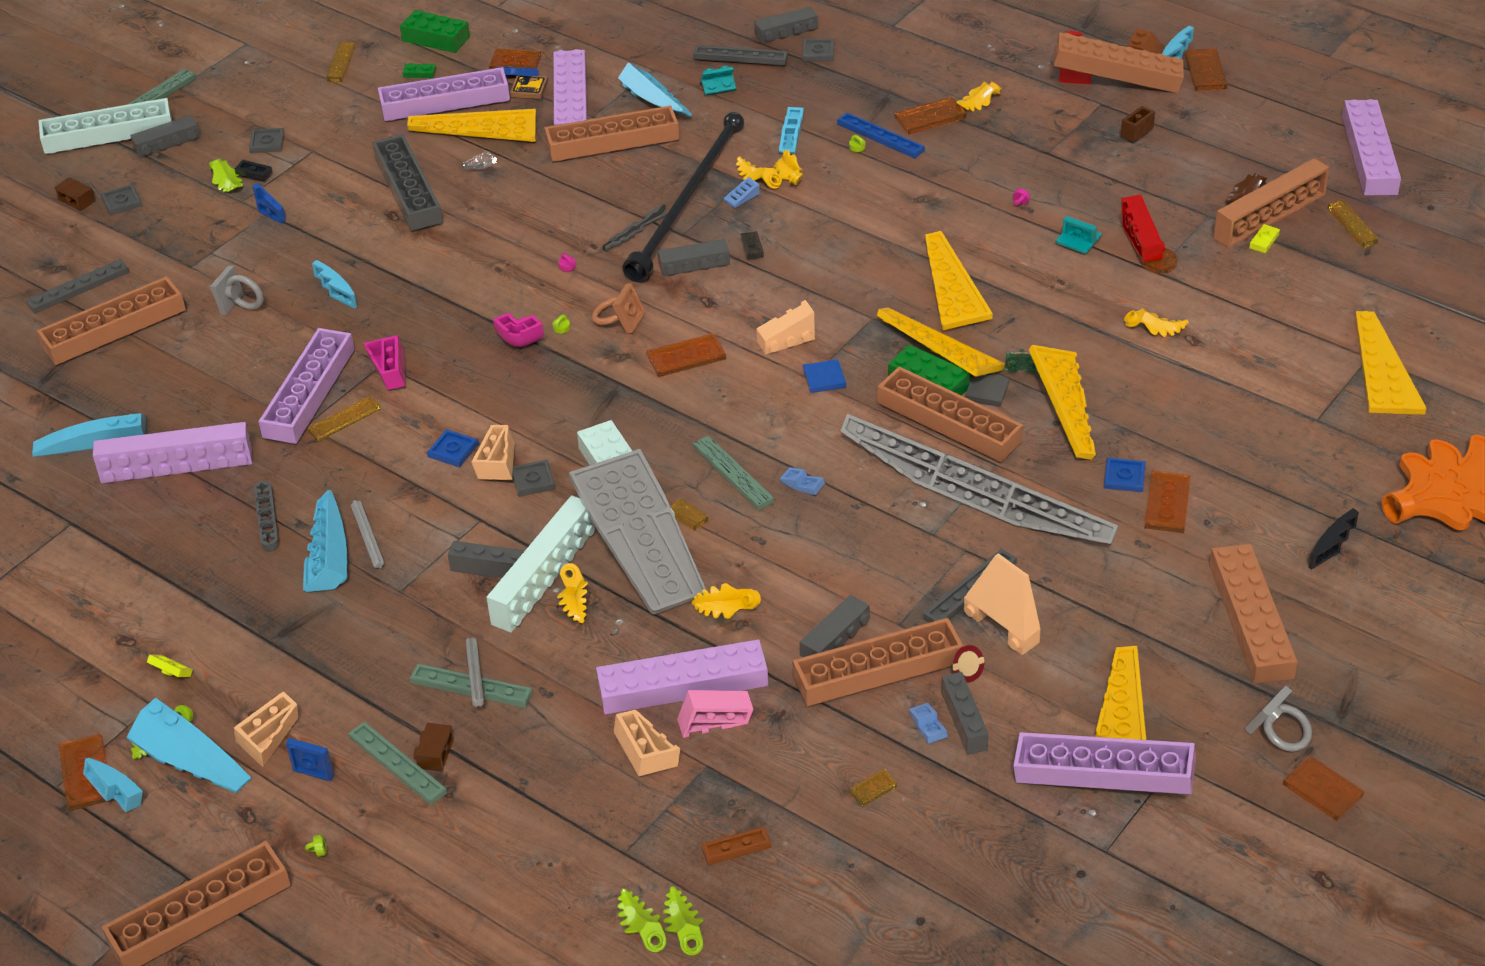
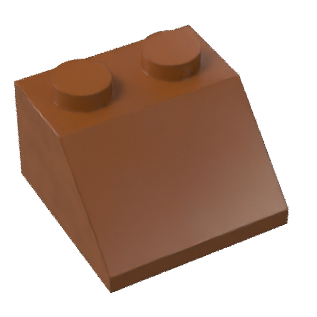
(1146, 41)

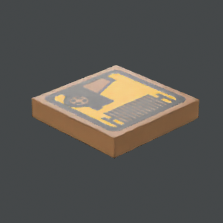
(529, 87)

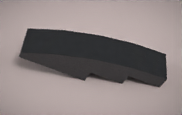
(1334, 536)

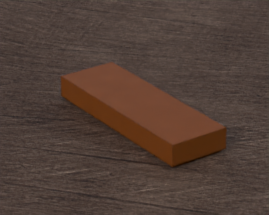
(736, 845)

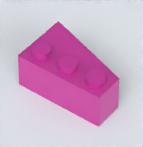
(388, 360)

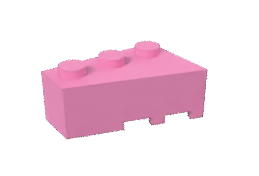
(714, 709)

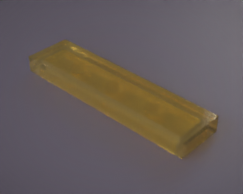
(340, 62)
(1353, 223)
(344, 418)

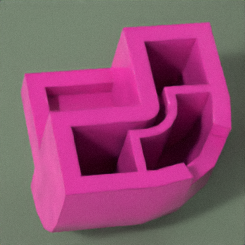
(520, 331)

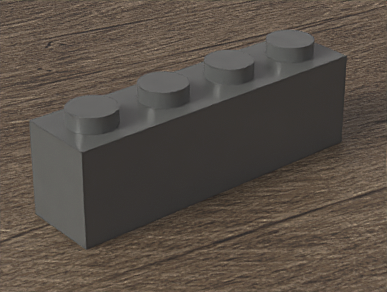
(786, 24)
(165, 136)
(693, 257)
(482, 559)
(836, 627)
(964, 713)

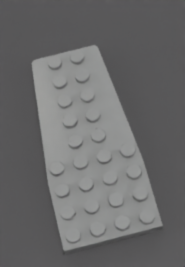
(639, 529)

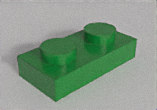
(419, 70)

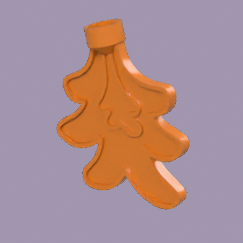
(1442, 486)

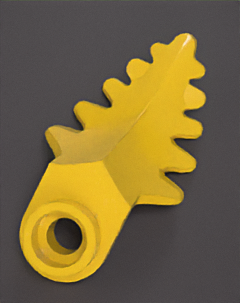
(979, 96)
(788, 168)
(754, 173)
(1154, 323)
(573, 593)
(725, 601)

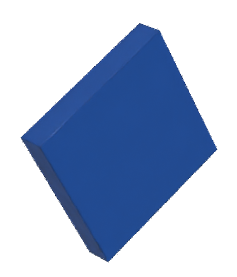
(824, 376)
(452, 448)
(1124, 474)
(310, 759)

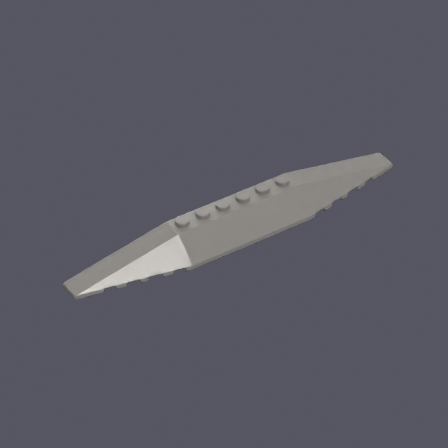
(976, 485)

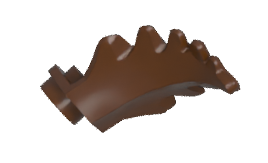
(1247, 186)

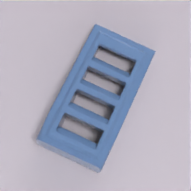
(747, 189)

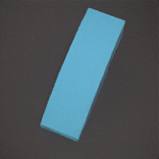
(113, 784)

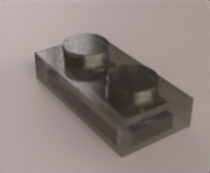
(752, 245)

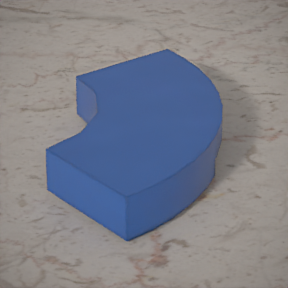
(520, 71)

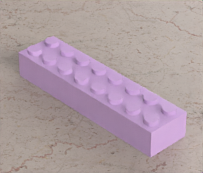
(570, 86)
(443, 94)
(1371, 147)
(306, 386)
(172, 452)
(671, 676)
(1105, 763)

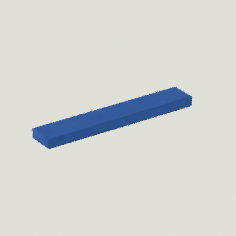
(881, 135)

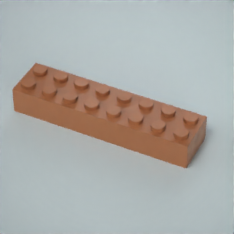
(1118, 62)
(611, 133)
(1271, 202)
(111, 320)
(950, 414)
(1253, 614)
(876, 661)
(196, 906)

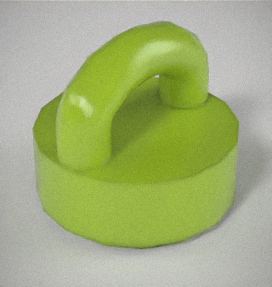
(857, 144)
(561, 324)
(318, 845)

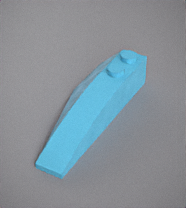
(650, 89)
(84, 434)
(328, 551)
(179, 743)

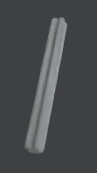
(367, 534)
(474, 672)

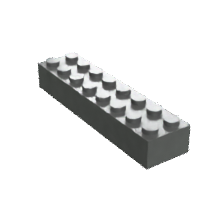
(407, 182)

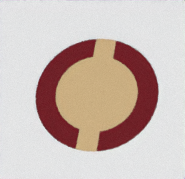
(969, 661)

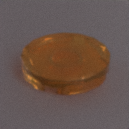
(1166, 264)

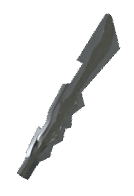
(635, 227)

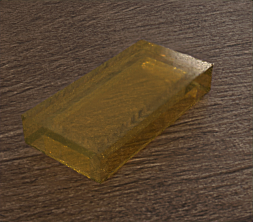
(688, 514)
(873, 787)

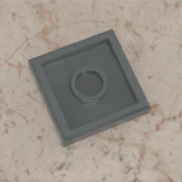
(818, 50)
(266, 140)
(121, 199)
(987, 389)
(533, 478)

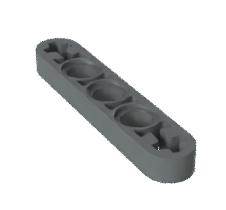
(269, 521)

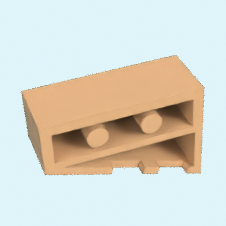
(787, 331)

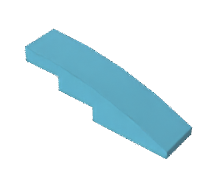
(1179, 43)
(791, 130)
(337, 286)

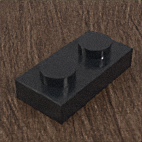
(253, 170)

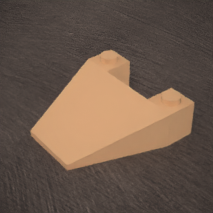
(1006, 597)

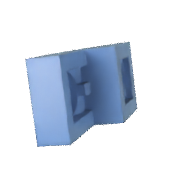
(799, 481)
(927, 723)

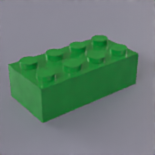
(434, 31)
(932, 369)

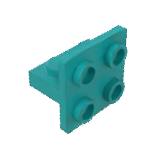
(717, 80)
(1078, 235)

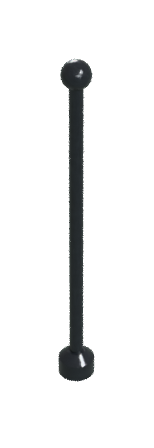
(638, 264)

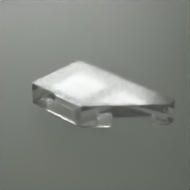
(480, 161)

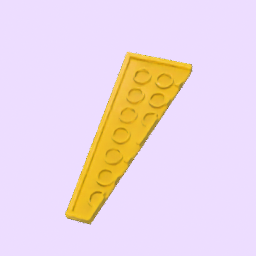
(490, 124)
(955, 292)
(953, 350)
(1385, 377)
(1062, 382)
(1123, 704)

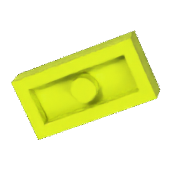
(1264, 238)
(169, 666)

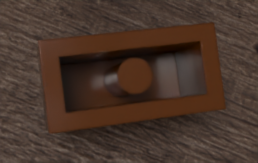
(1137, 123)
(75, 194)
(434, 746)

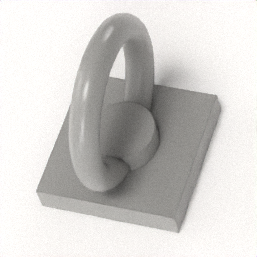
(228, 291)
(1272, 712)

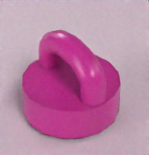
(1021, 197)
(566, 263)

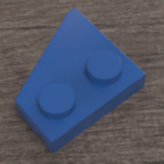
(268, 205)

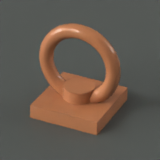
(627, 308)

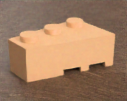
(495, 454)
(266, 728)
(644, 745)

